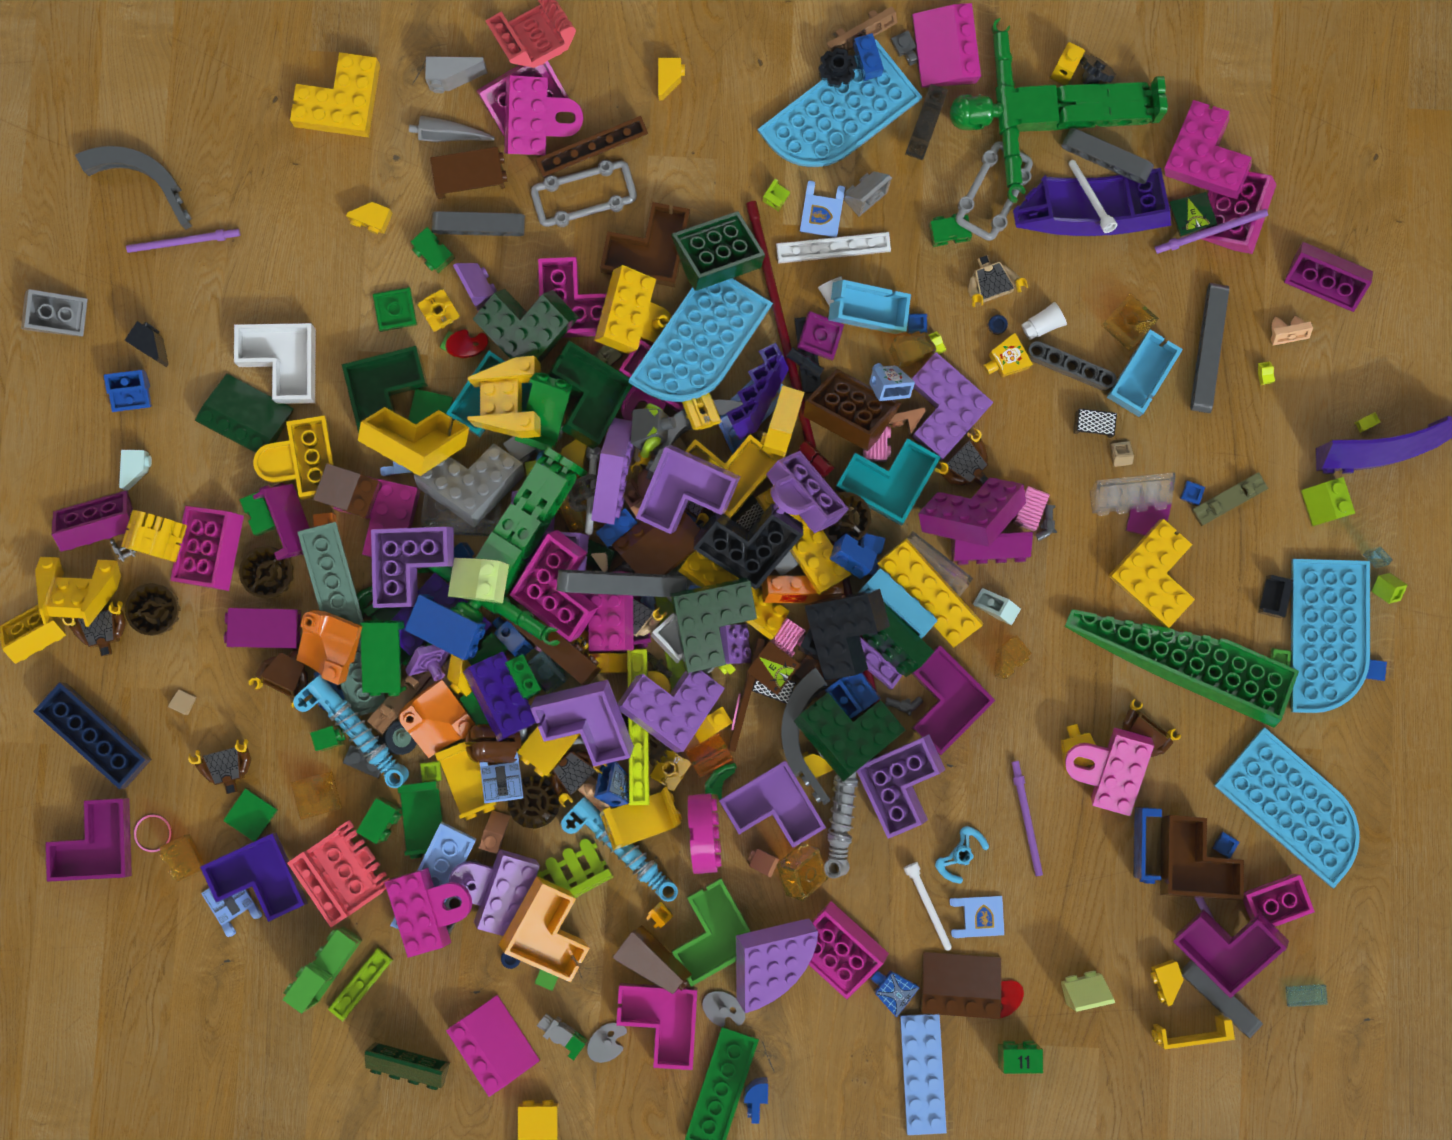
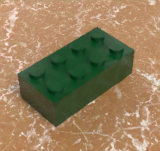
(900, 645)

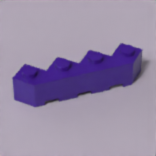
(759, 396)

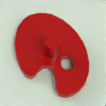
(462, 346)
(1011, 997)

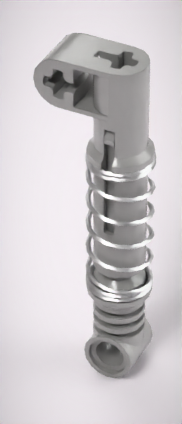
(841, 823)

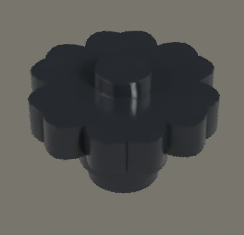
(837, 67)
(1095, 70)

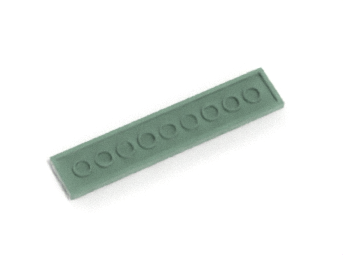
(337, 596)

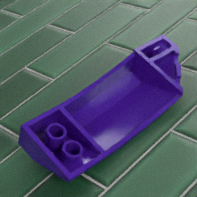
(1063, 207)
(1375, 453)

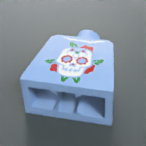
(890, 383)

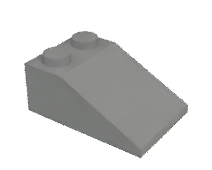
(451, 72)
(867, 192)
(53, 313)

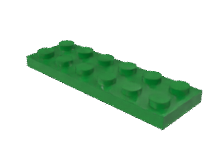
(722, 1086)

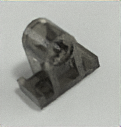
(581, 491)

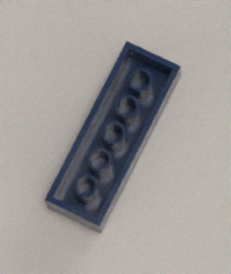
(92, 735)

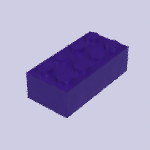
(499, 696)

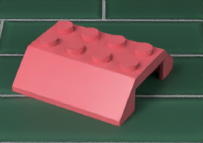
(533, 35)
(339, 874)

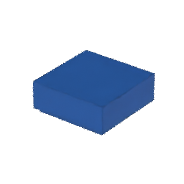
(917, 323)
(1192, 493)
(1377, 670)
(1225, 845)

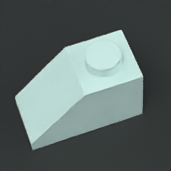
(133, 467)
(997, 606)

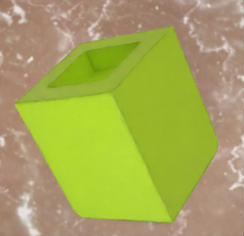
(776, 195)
(1389, 588)

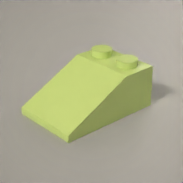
(478, 579)
(1086, 991)

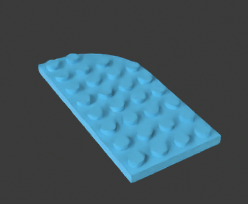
(836, 121)
(701, 342)
(1329, 632)
(1294, 806)

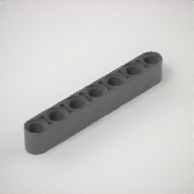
(1209, 348)
(619, 583)

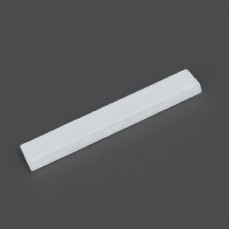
(833, 247)

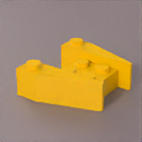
(502, 398)
(782, 422)
(74, 595)

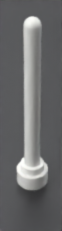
(1107, 222)
(593, 457)
(913, 872)

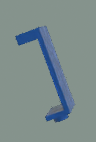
(445, 628)
(1140, 843)

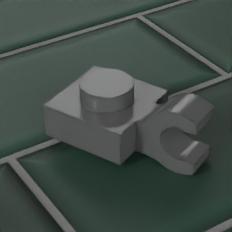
(905, 45)

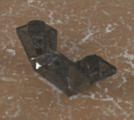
(926, 122)

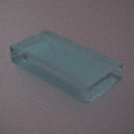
(1377, 557)
(1306, 995)

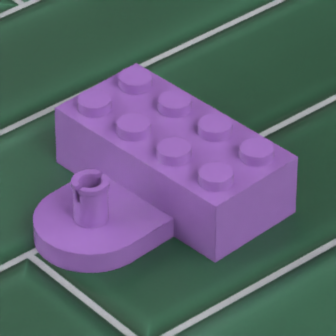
(803, 492)
(496, 888)

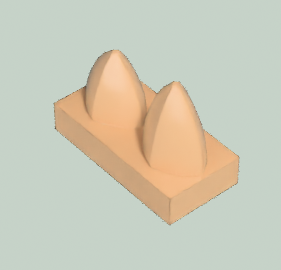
(1296, 331)
(588, 791)

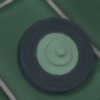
(398, 739)

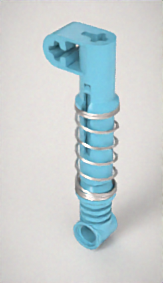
(355, 728)
(628, 854)

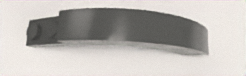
(112, 157)
(682, 426)
(798, 702)

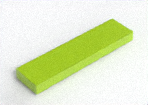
(360, 984)

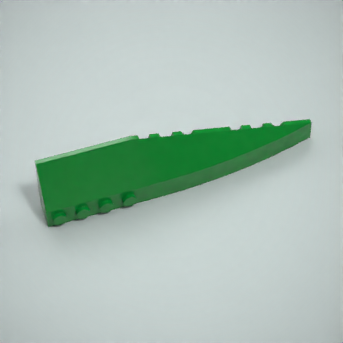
(1197, 663)

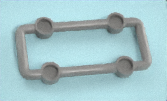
(604, 168)
(966, 203)

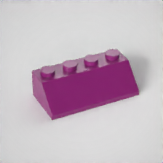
(1328, 277)
(91, 521)
(1005, 547)

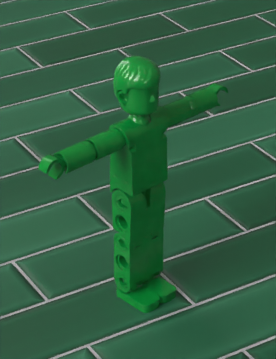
(1052, 107)
(519, 535)

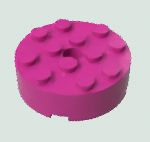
(704, 833)

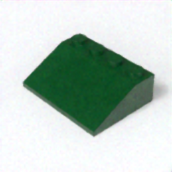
(718, 250)
(243, 414)
(406, 1065)

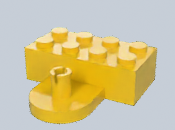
(629, 313)
(299, 458)

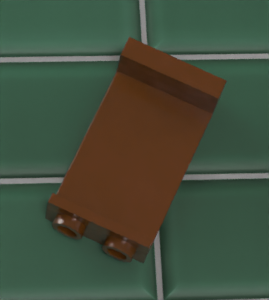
(468, 171)

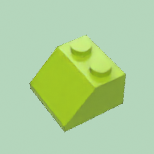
(1328, 501)

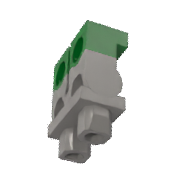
(562, 1034)

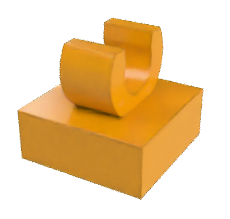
(660, 915)

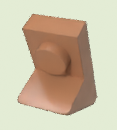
(910, 417)

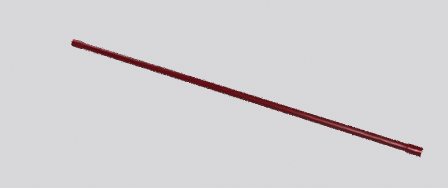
(754, 217)

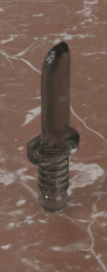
(658, 664)

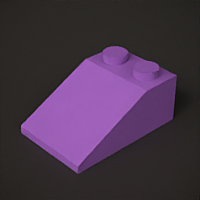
(475, 282)

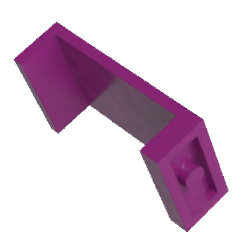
(287, 517)
(263, 628)

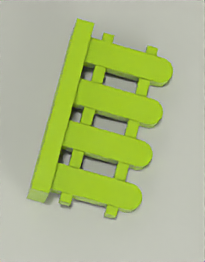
(579, 875)

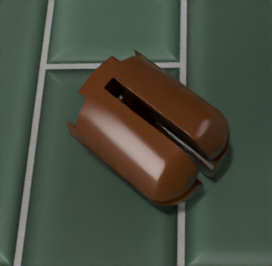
(487, 749)

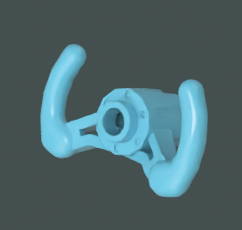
(965, 832)

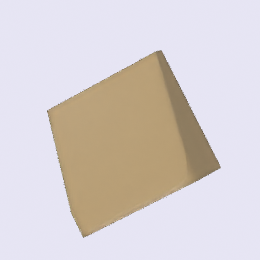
(1122, 453)
(601, 560)
(182, 702)

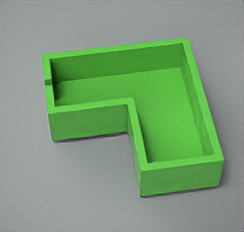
(717, 945)
(318, 976)

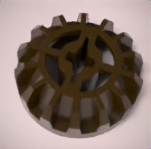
(860, 530)
(254, 584)
(138, 608)
(546, 814)

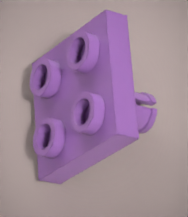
(735, 644)
(428, 659)

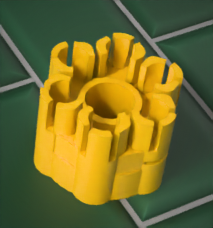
(153, 539)

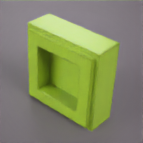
(431, 771)

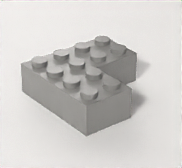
(474, 490)

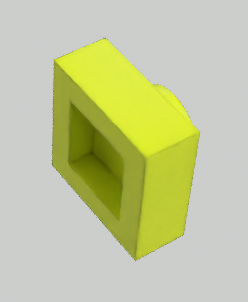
(728, 668)

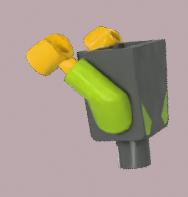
(649, 430)

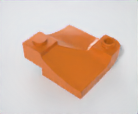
(328, 644)
(436, 718)

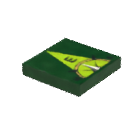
(1193, 214)

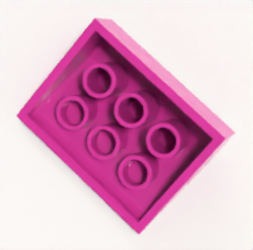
(947, 46)
(494, 93)
(1253, 197)
(208, 548)
(844, 951)
(493, 1045)

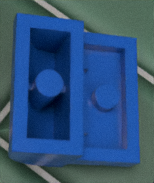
(128, 390)
(853, 694)
(754, 1095)

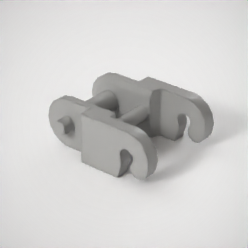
(118, 551)

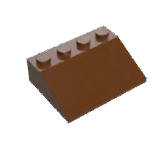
(850, 409)
(654, 550)
(961, 985)

